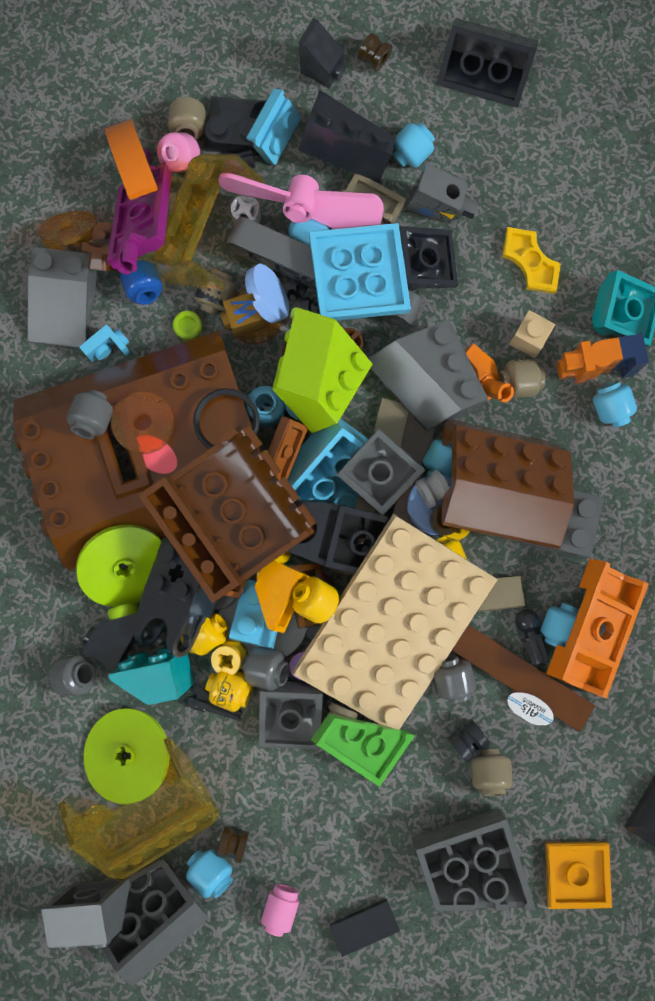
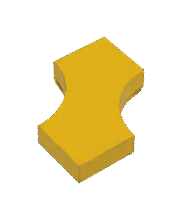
(523, 250)

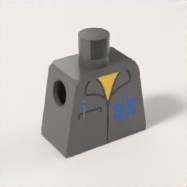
(440, 196)

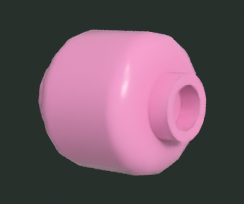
(177, 150)

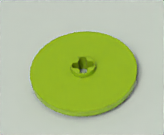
(100, 560)
(126, 779)

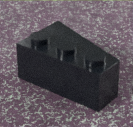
(346, 139)

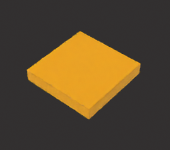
(578, 875)

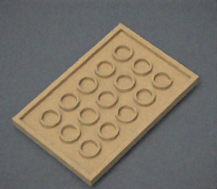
(394, 624)

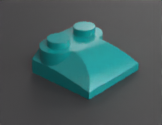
(625, 307)

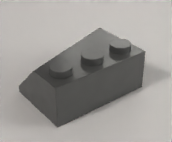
(430, 375)
(473, 865)
(155, 921)

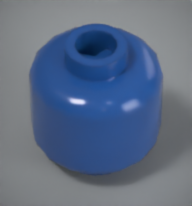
(143, 284)

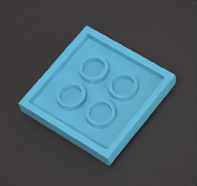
(359, 272)

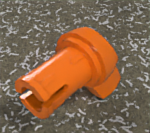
(488, 374)

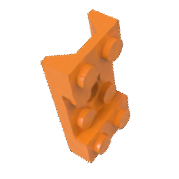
(593, 659)

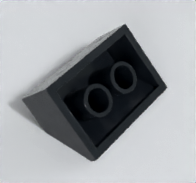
(487, 62)

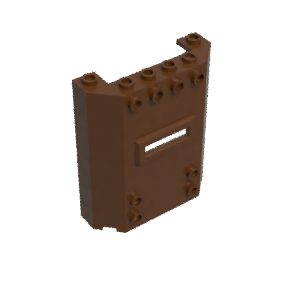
(80, 478)

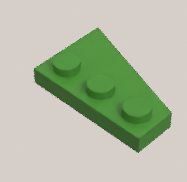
(363, 745)

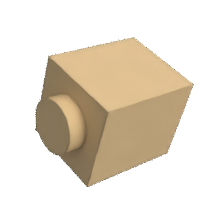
(532, 334)

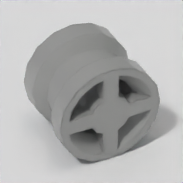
(243, 206)
(432, 488)

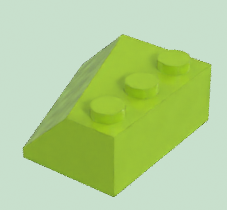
(319, 369)

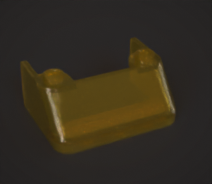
(190, 216)
(144, 830)

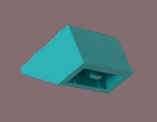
(154, 676)

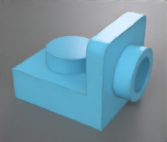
(101, 342)

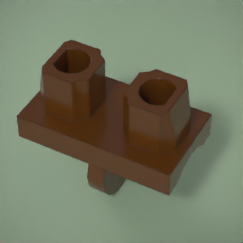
(99, 248)

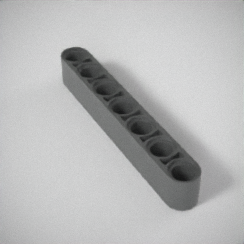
(291, 258)

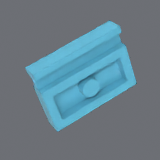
(274, 127)
(249, 621)

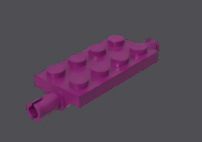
(140, 222)

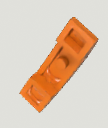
(130, 159)

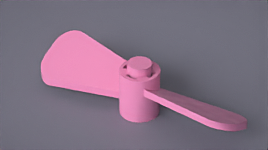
(307, 202)

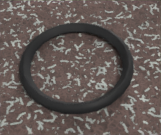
(219, 392)

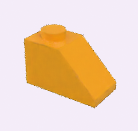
(275, 593)

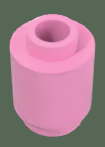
(280, 910)

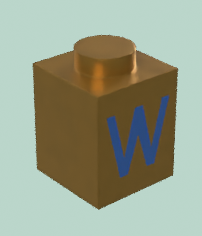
(242, 315)

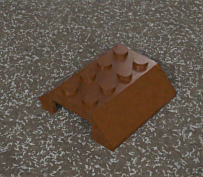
(507, 485)
(228, 512)

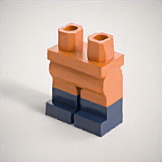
(604, 356)

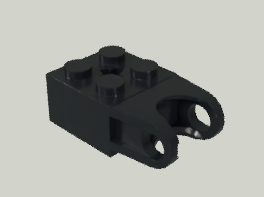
(335, 534)
(172, 601)

